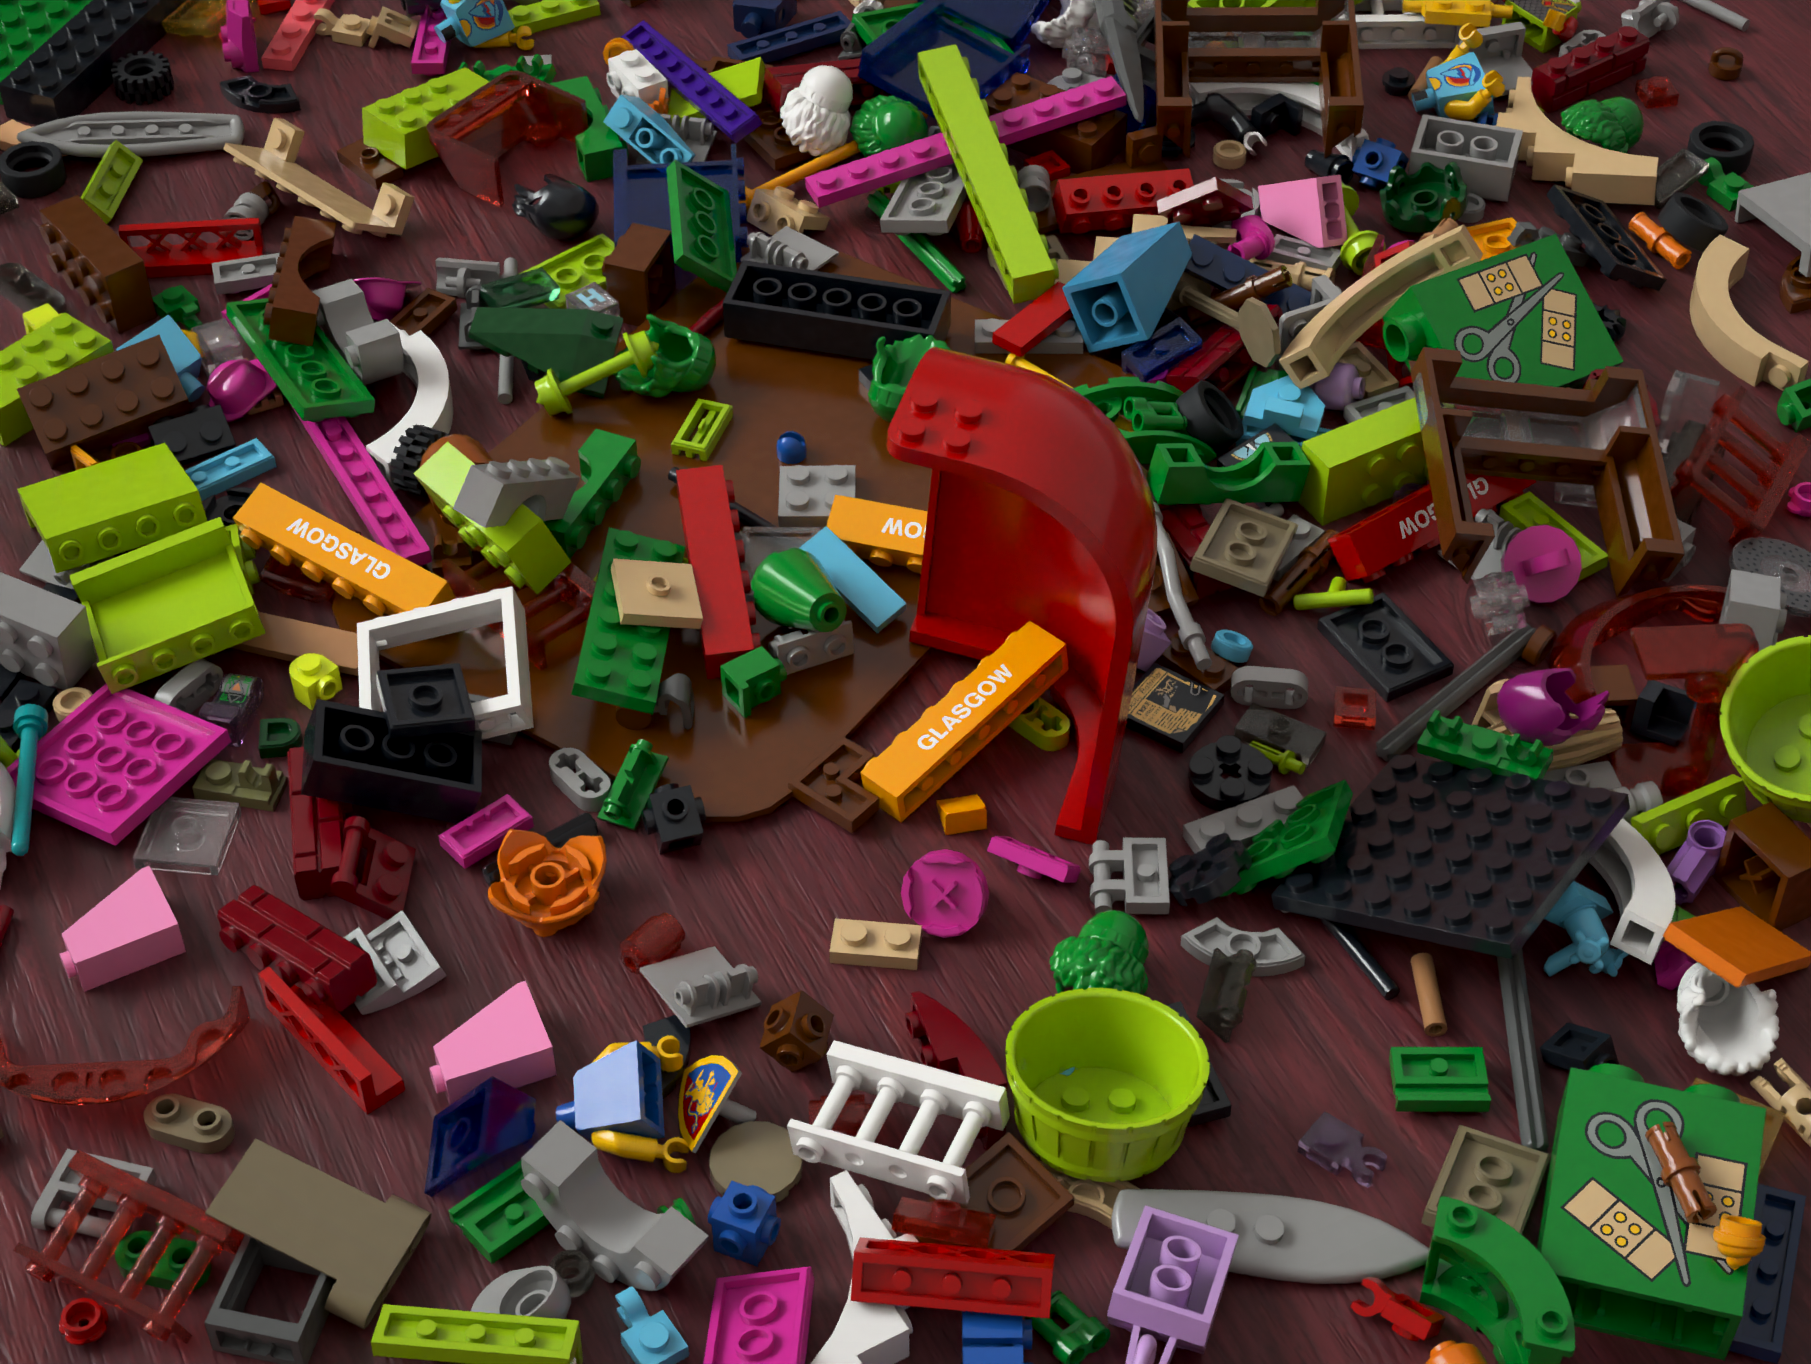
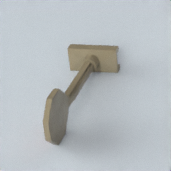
(1252, 321)

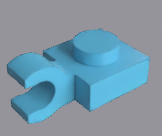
(648, 1338)

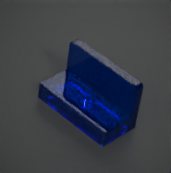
(1161, 350)

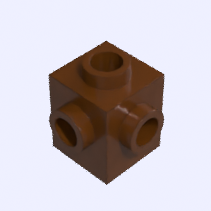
(796, 1031)

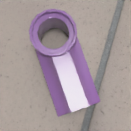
(1696, 859)

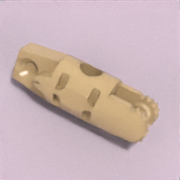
(1793, 1103)

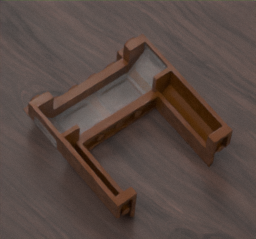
(1258, 47)
(1551, 435)

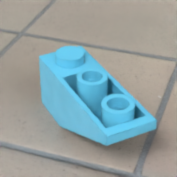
(647, 131)

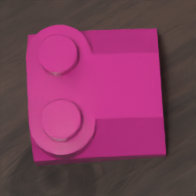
(239, 37)

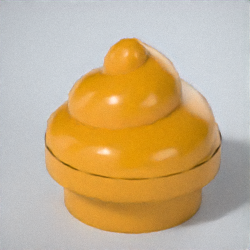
(616, 47)
(1739, 1239)

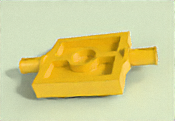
(1458, 11)

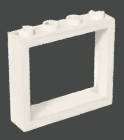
(459, 614)

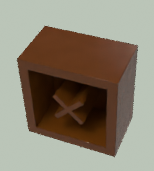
(640, 272)
(1767, 866)

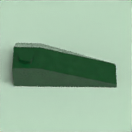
(551, 338)

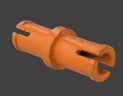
(1659, 240)

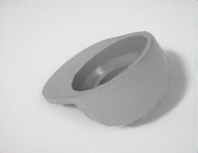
(526, 1292)

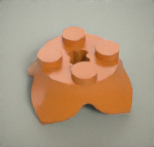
(548, 884)

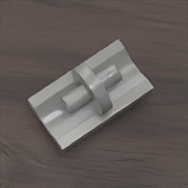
(1651, 17)
(459, 275)

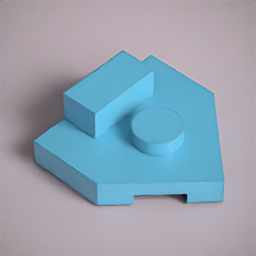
(1283, 403)

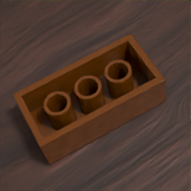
(1081, 145)
(97, 264)
(104, 400)

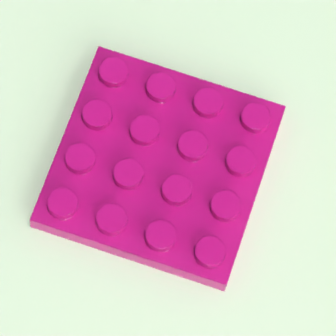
(118, 761)

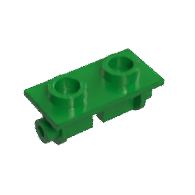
(633, 785)

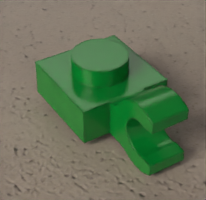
(1723, 187)
(179, 305)

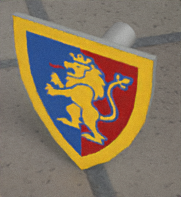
(706, 1095)

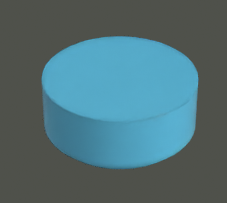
(1232, 646)

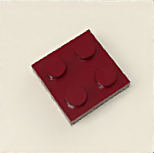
(1205, 204)

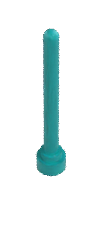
(29, 725)

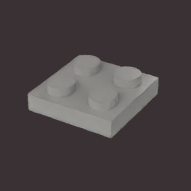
(809, 492)

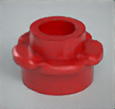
(80, 1312)

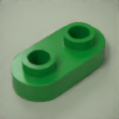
(167, 1268)

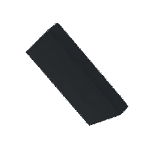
(1385, 647)

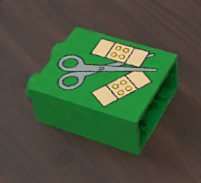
(1509, 317)
(1621, 1232)

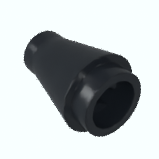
(1332, 165)

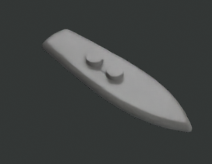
(140, 131)
(1283, 1234)

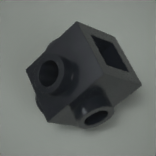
(674, 817)

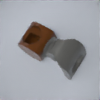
(675, 688)

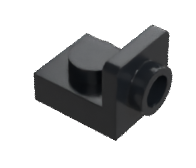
(1277, 114)
(1578, 1048)

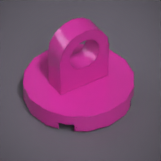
(1544, 562)
(945, 893)

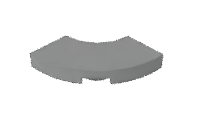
(1271, 949)

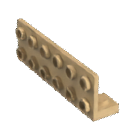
(278, 163)

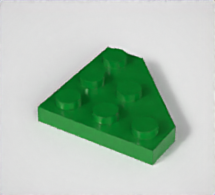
(1306, 836)

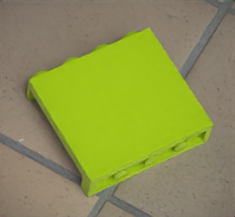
(112, 506)
(167, 605)

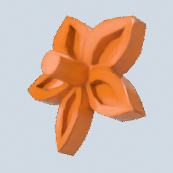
(662, 105)

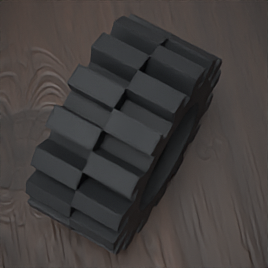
(142, 77)
(410, 456)

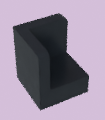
(1662, 713)

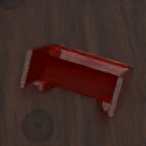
(497, 119)
(1708, 662)

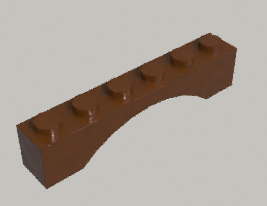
(291, 304)

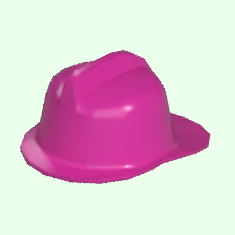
(384, 295)
(239, 386)

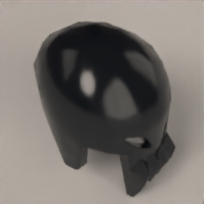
(562, 211)

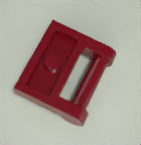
(384, 874)

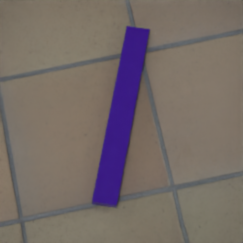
(694, 83)

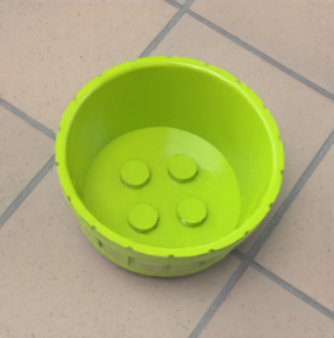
(1769, 725)
(1131, 1083)

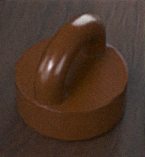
(1726, 63)
(267, 192)

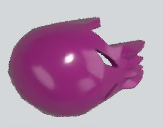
(1541, 709)

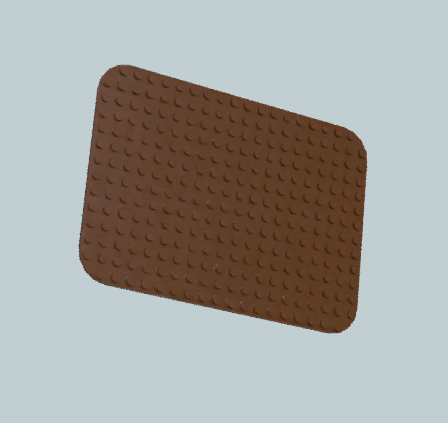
(727, 759)

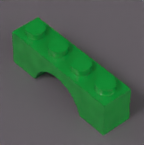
(596, 143)
(606, 468)
(1270, 474)

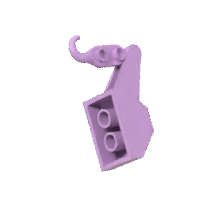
(1170, 1285)

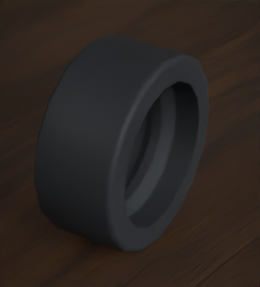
(1725, 136)
(32, 155)
(1692, 221)
(1210, 416)

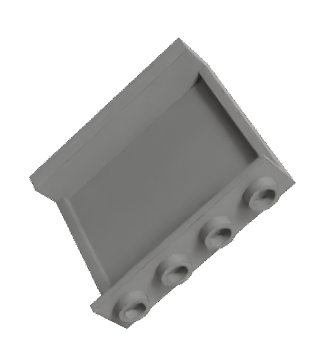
(1785, 209)

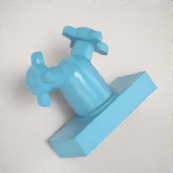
(1581, 915)

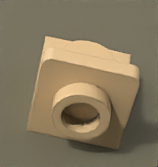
(393, 26)

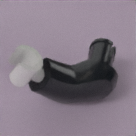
(1231, 117)

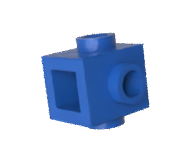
(1375, 160)
(744, 1222)

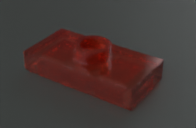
(944, 1222)

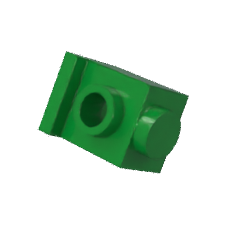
(1795, 406)
(752, 679)

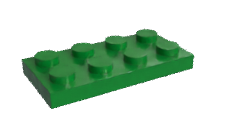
(701, 226)

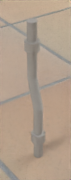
(1190, 631)

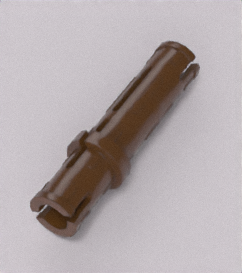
(1254, 287)
(1279, 595)

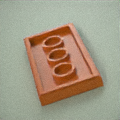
(1738, 946)

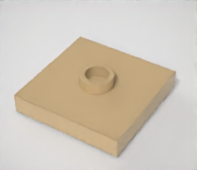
(656, 594)

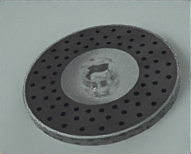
(1780, 560)

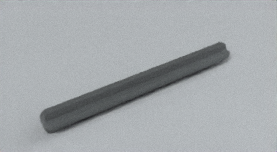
(1455, 693)
(1523, 1053)

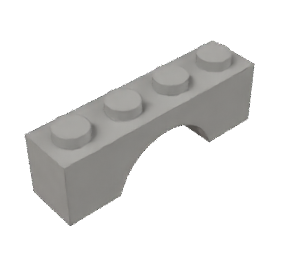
(498, 489)

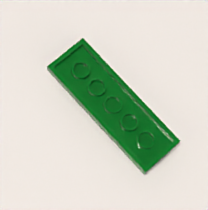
(310, 377)
(619, 660)

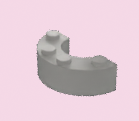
(367, 347)
(600, 1220)

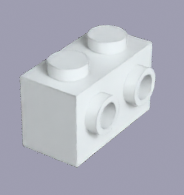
(635, 76)

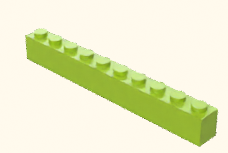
(986, 174)

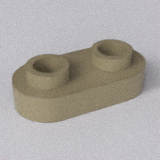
(185, 1123)

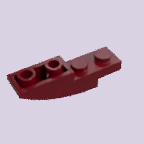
(953, 1048)

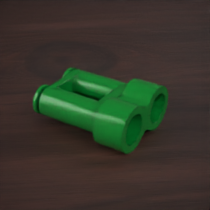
(1153, 415)
(1078, 1340)

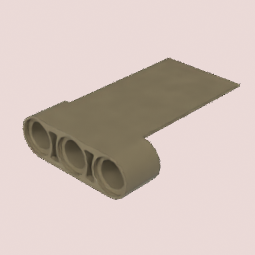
(323, 1226)

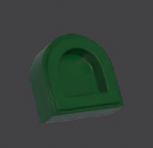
(278, 736)

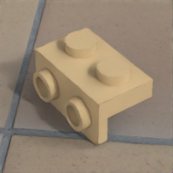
(778, 208)

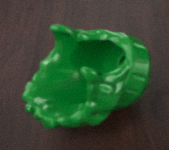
(1612, 122)
(887, 124)
(682, 365)
(893, 370)
(1104, 955)

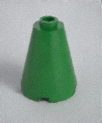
(797, 592)

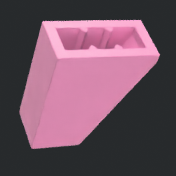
(1307, 209)
(122, 933)
(498, 1042)

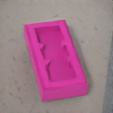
(484, 831)
(1034, 861)

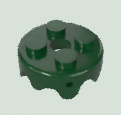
(1439, 187)

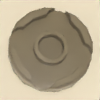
(757, 1156)

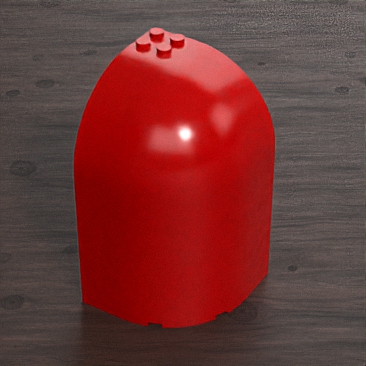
(1038, 522)

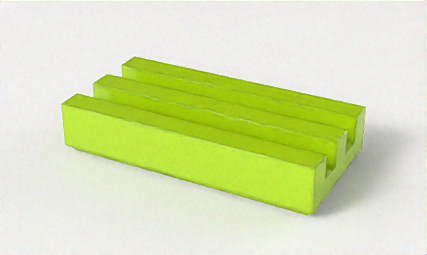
(681, 442)

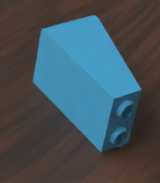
(1128, 286)

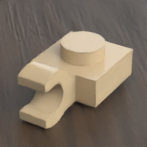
(347, 30)

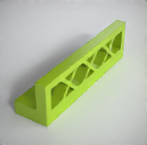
(475, 1337)

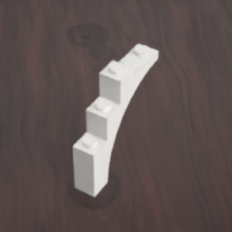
(865, 1330)

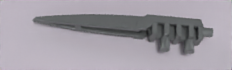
(1120, 32)

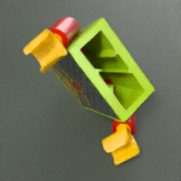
(1545, 21)

